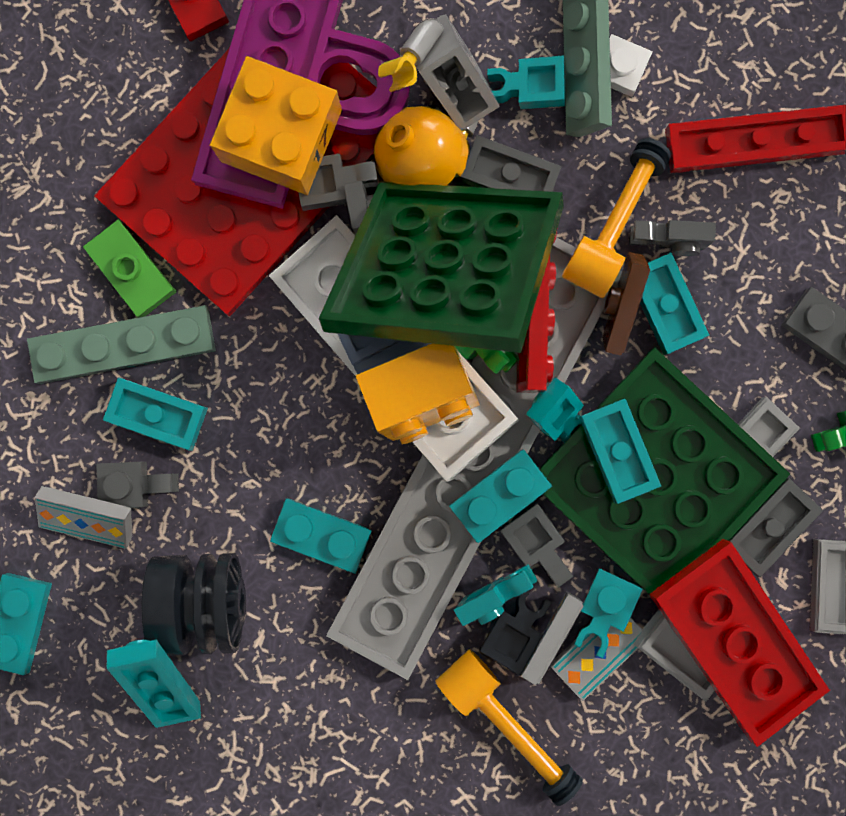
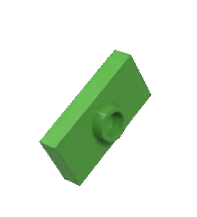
(129, 269)

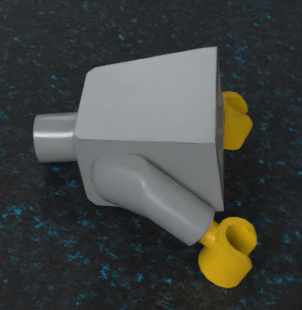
(448, 71)

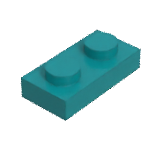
(671, 307)
(155, 414)
(620, 451)
(500, 496)
(321, 535)
(21, 618)

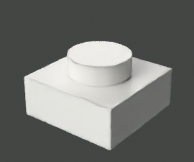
(627, 64)

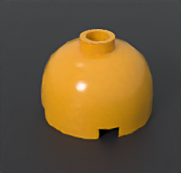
(420, 148)

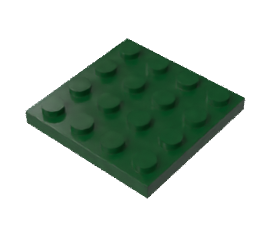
(445, 266)
(706, 468)

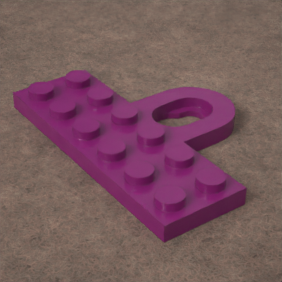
(302, 41)

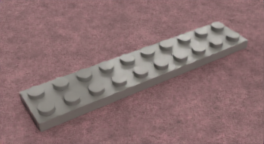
(423, 541)

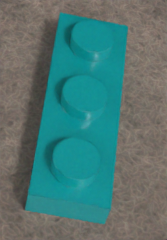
(153, 683)

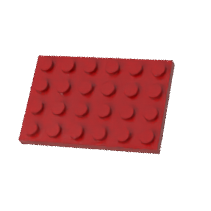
(208, 235)

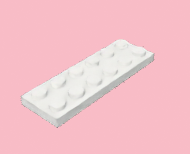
(307, 283)

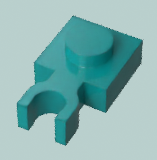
(537, 83)
(556, 411)
(487, 601)
(609, 604)

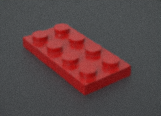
(740, 642)

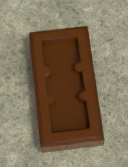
(623, 303)

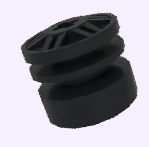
(187, 604)

